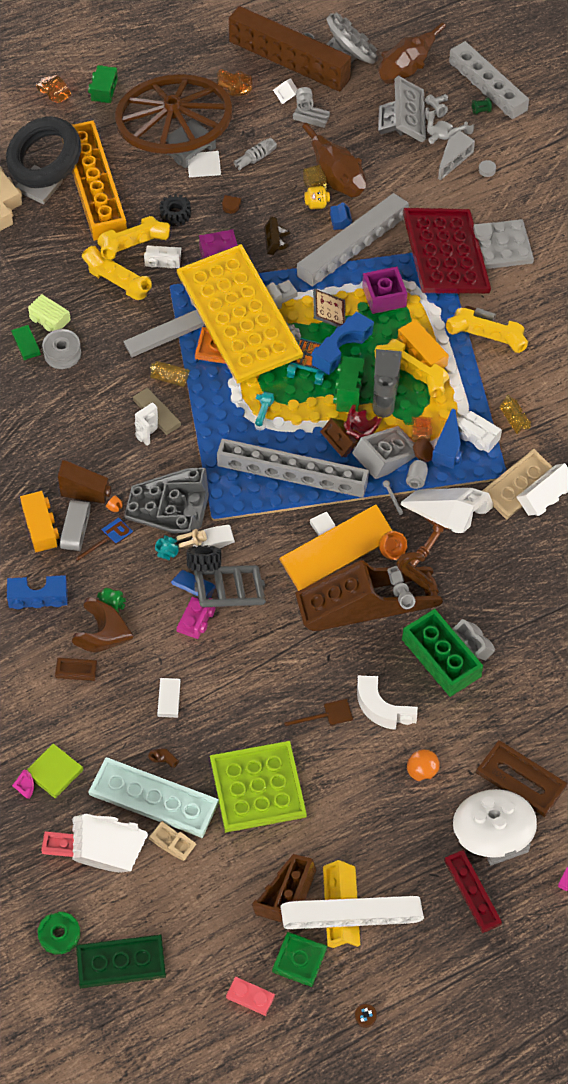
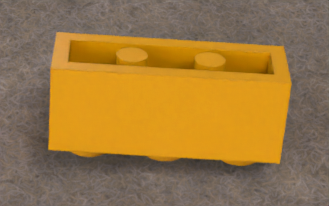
(422, 345)
(39, 521)

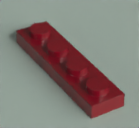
(472, 891)

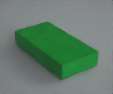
(26, 342)

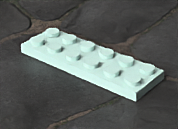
(154, 797)

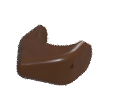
(111, 628)

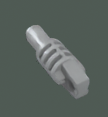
(256, 153)

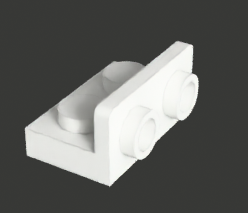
(163, 256)
(146, 423)

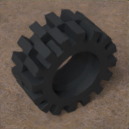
(175, 217)
(204, 558)

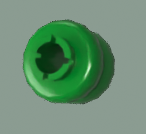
(113, 598)

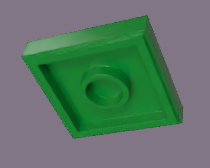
(299, 959)

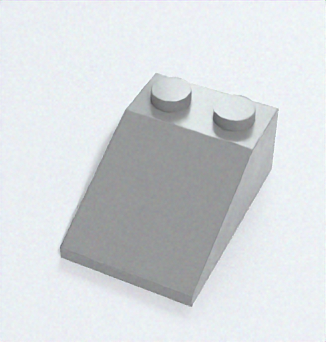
(384, 451)

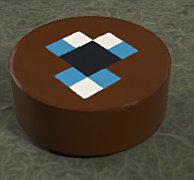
(365, 1015)

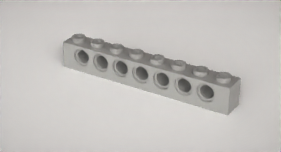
(292, 468)

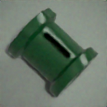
(487, 106)

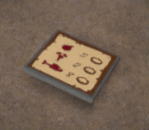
(328, 308)

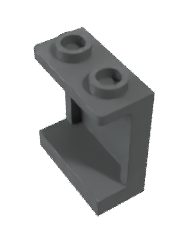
(180, 136)

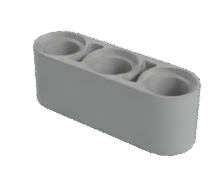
(75, 525)

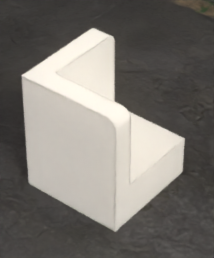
(286, 90)

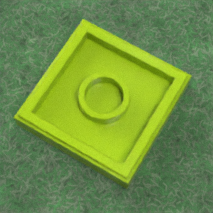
(54, 770)

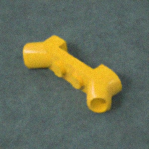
(149, 229)
(135, 286)
(509, 334)
(433, 377)

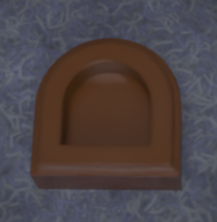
(231, 204)

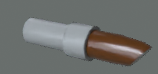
(478, 312)

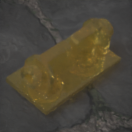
(169, 373)
(513, 414)

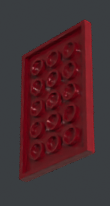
(446, 251)

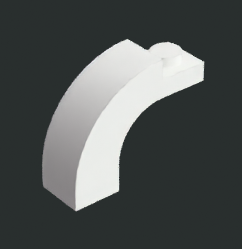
(377, 709)

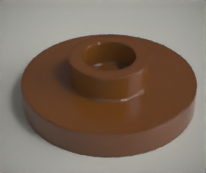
(423, 449)

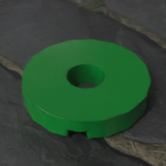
(61, 944)

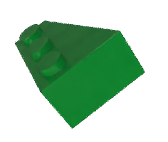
(349, 383)

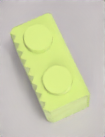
(48, 313)

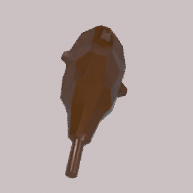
(407, 56)
(338, 165)

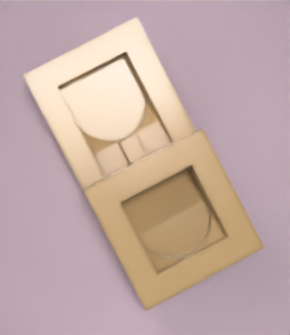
(171, 841)

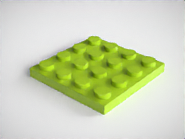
(257, 786)

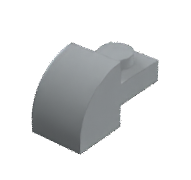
(282, 292)

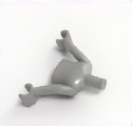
(443, 129)

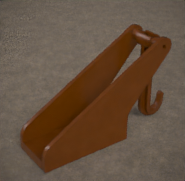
(350, 597)

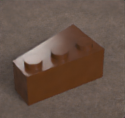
(290, 885)

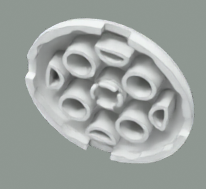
(494, 823)

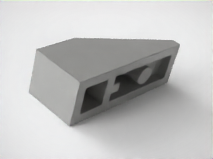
(457, 150)

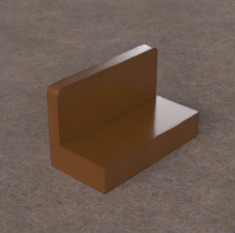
(337, 437)

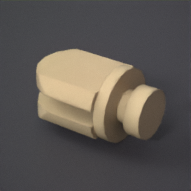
(198, 538)

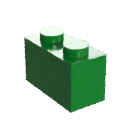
(103, 84)

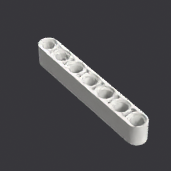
(351, 912)

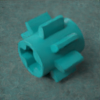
(166, 547)

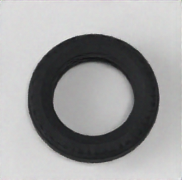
(59, 167)

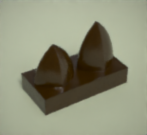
(272, 234)

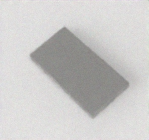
(410, 109)

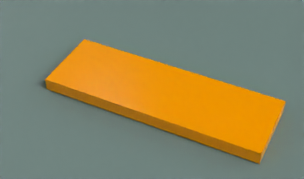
(335, 548)

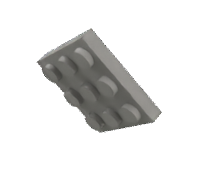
(507, 245)

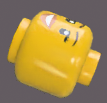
(316, 197)

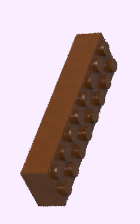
(289, 48)

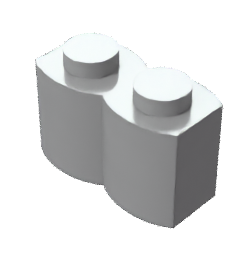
(474, 639)

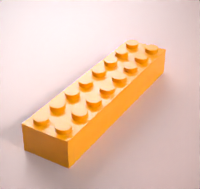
(96, 184)

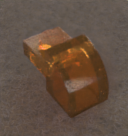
(237, 84)
(54, 88)
(421, 428)

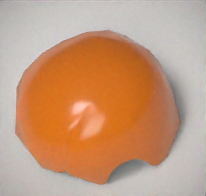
(393, 545)
(423, 765)

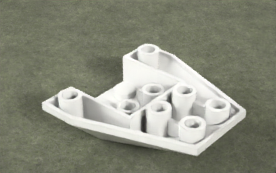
(449, 507)

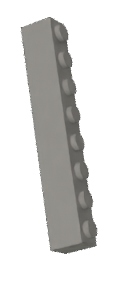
(351, 240)

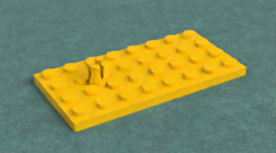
(239, 313)

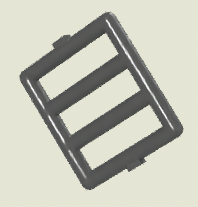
(222, 601)

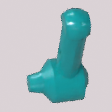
(266, 400)

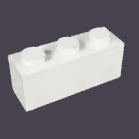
(545, 490)

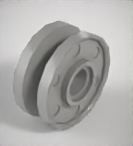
(61, 349)

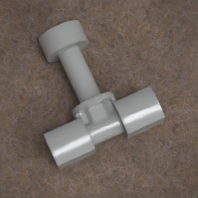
(401, 589)

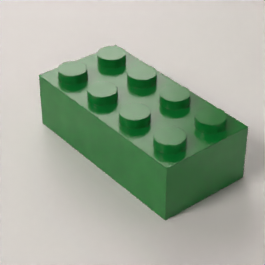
(442, 652)

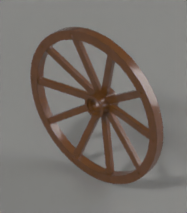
(173, 108)

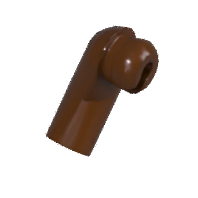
(163, 755)

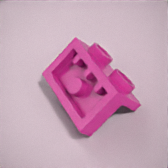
(195, 619)

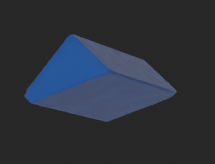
(186, 582)

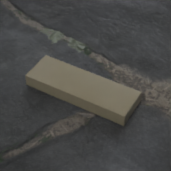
(166, 420)

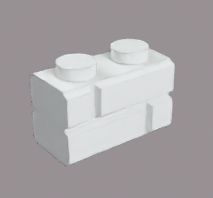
(479, 432)

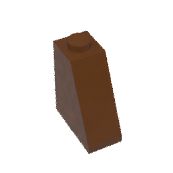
(82, 483)

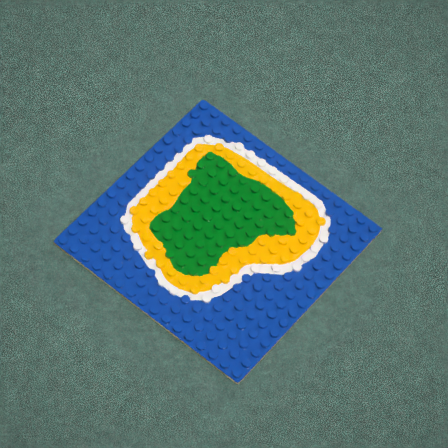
(303, 408)

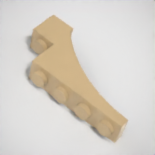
(9, 199)

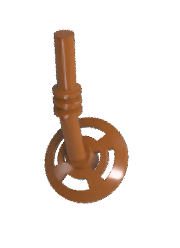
(424, 550)

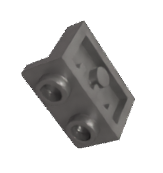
(387, 118)

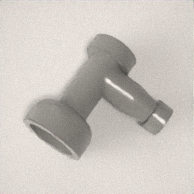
(440, 109)

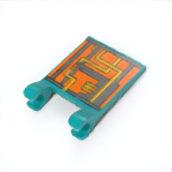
(305, 362)

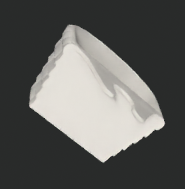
(106, 843)

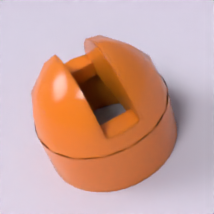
(114, 504)

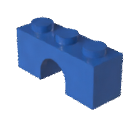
(52, 594)

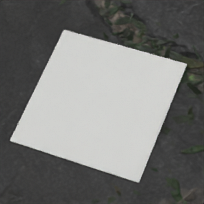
(204, 164)

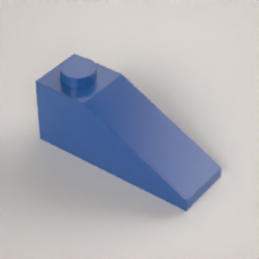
(448, 445)

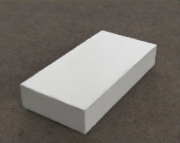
(169, 697)

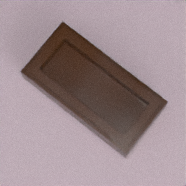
(76, 669)

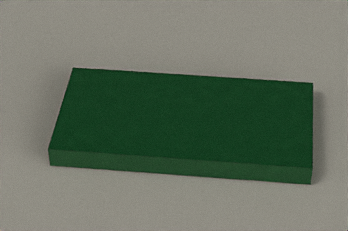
(120, 961)

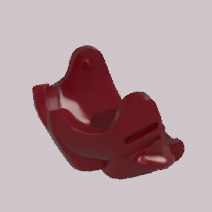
(359, 422)

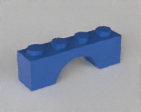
(354, 330)

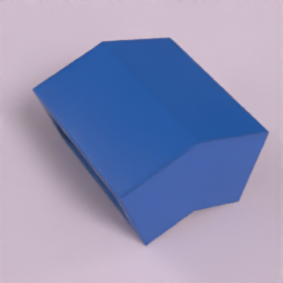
(340, 216)

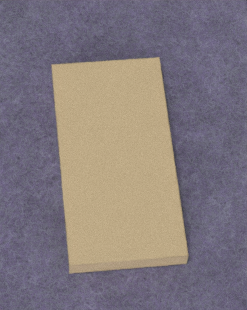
(514, 481)

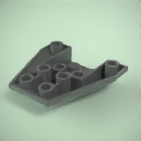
(170, 501)

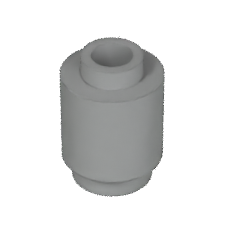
(417, 474)

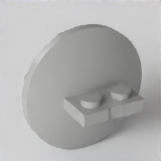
(350, 40)

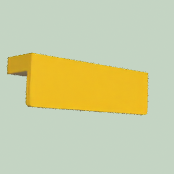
(341, 884)

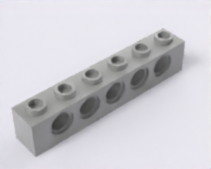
(488, 80)

